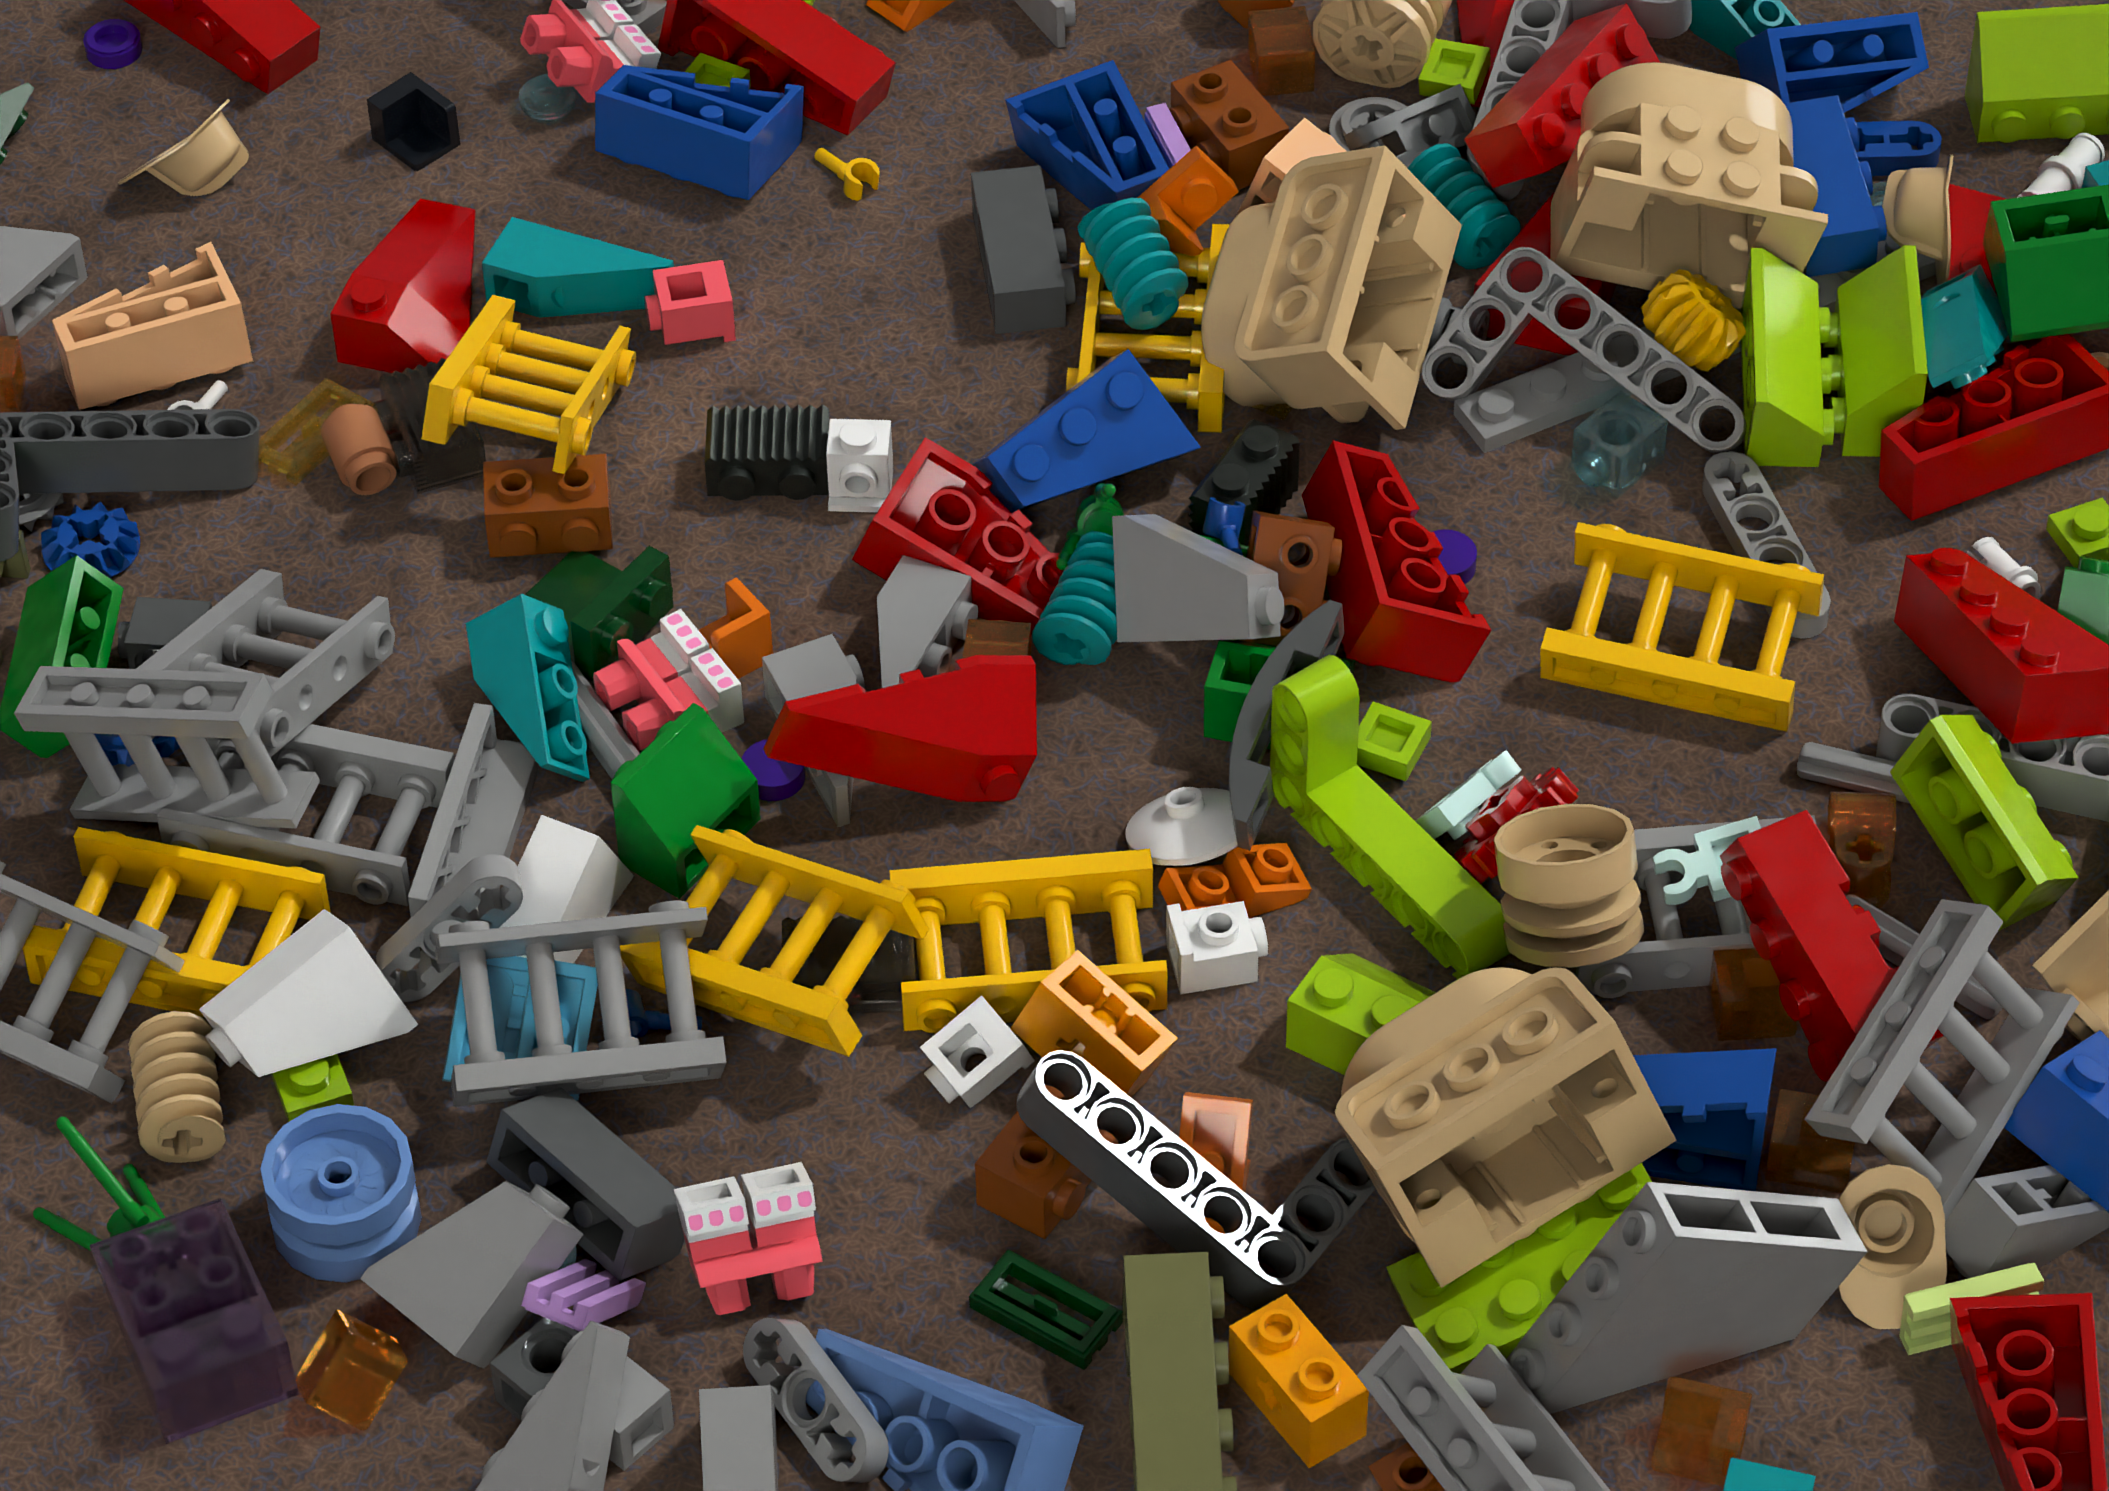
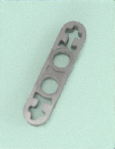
(1771, 543)

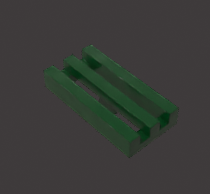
(1073, 1349)

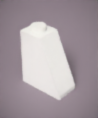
(567, 878)
(305, 1002)

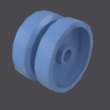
(340, 1191)

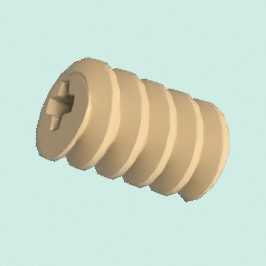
(176, 1088)

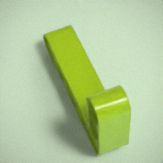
(1371, 834)

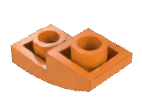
(1261, 877)

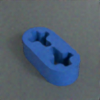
(1888, 145)

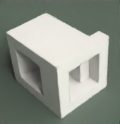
(859, 464)
(1214, 946)
(971, 1033)

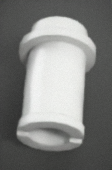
(2004, 565)

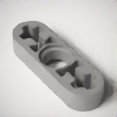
(456, 902)
(842, 1406)

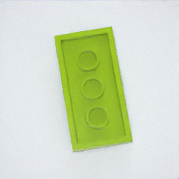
(1515, 1286)

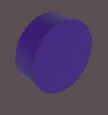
(112, 44)
(1458, 554)
(775, 778)

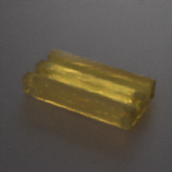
(307, 449)

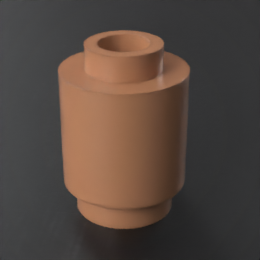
(359, 448)

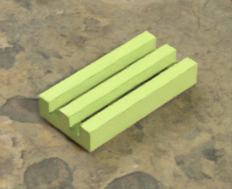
(1927, 1311)

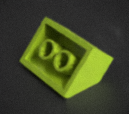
(2039, 73)
(1877, 351)
(1784, 365)
(1983, 819)
(1343, 1005)

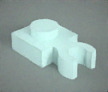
(1462, 803)
(1704, 865)

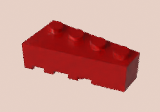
(253, 38)
(2005, 648)
(1809, 933)

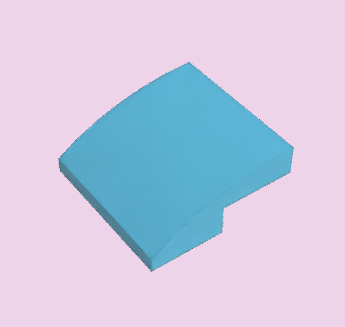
(514, 1010)

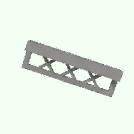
(477, 809)

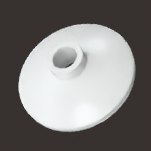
(1184, 827)

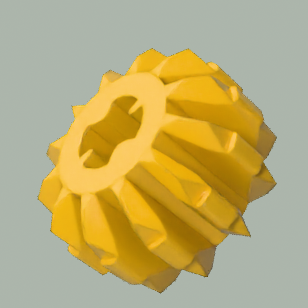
(1693, 320)

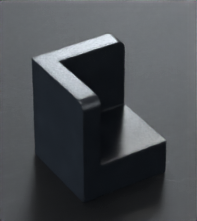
(413, 121)

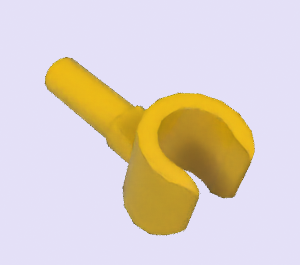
(851, 173)

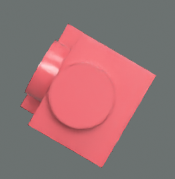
(691, 303)

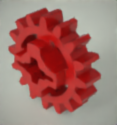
(1521, 796)

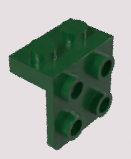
(606, 602)

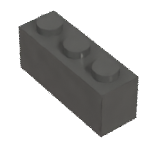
(1021, 249)
(611, 1191)

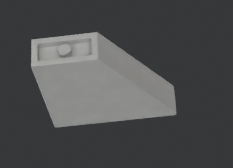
(1686, 1286)

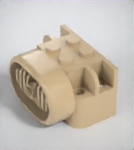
(1682, 177)
(1331, 289)
(1496, 1111)

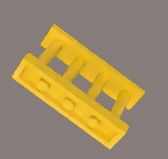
(489, 352)
(1201, 390)
(1668, 679)
(184, 871)
(1020, 890)
(768, 995)

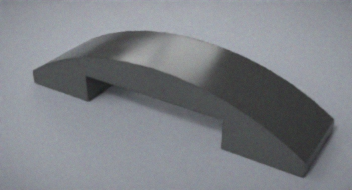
(1248, 779)

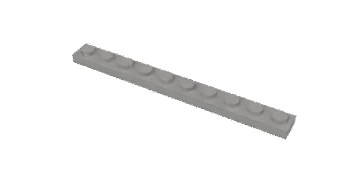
(1578, 386)

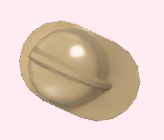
(201, 160)
(1920, 212)
(1904, 1234)

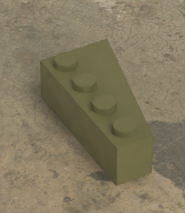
(1175, 1372)

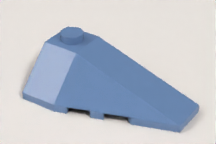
(951, 1429)

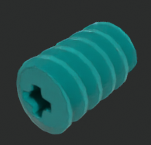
(1484, 219)
(1134, 261)
(1081, 611)

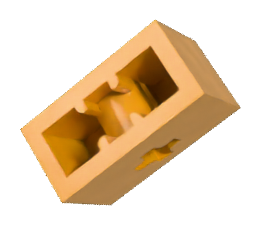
(1095, 1018)
(1298, 1380)

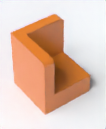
(743, 633)

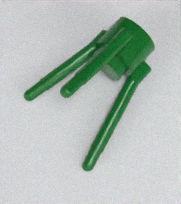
(1091, 515)
(130, 1213)

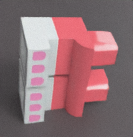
(587, 44)
(666, 678)
(779, 1238)

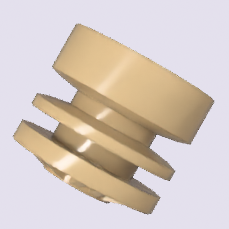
(1378, 39)
(1569, 885)

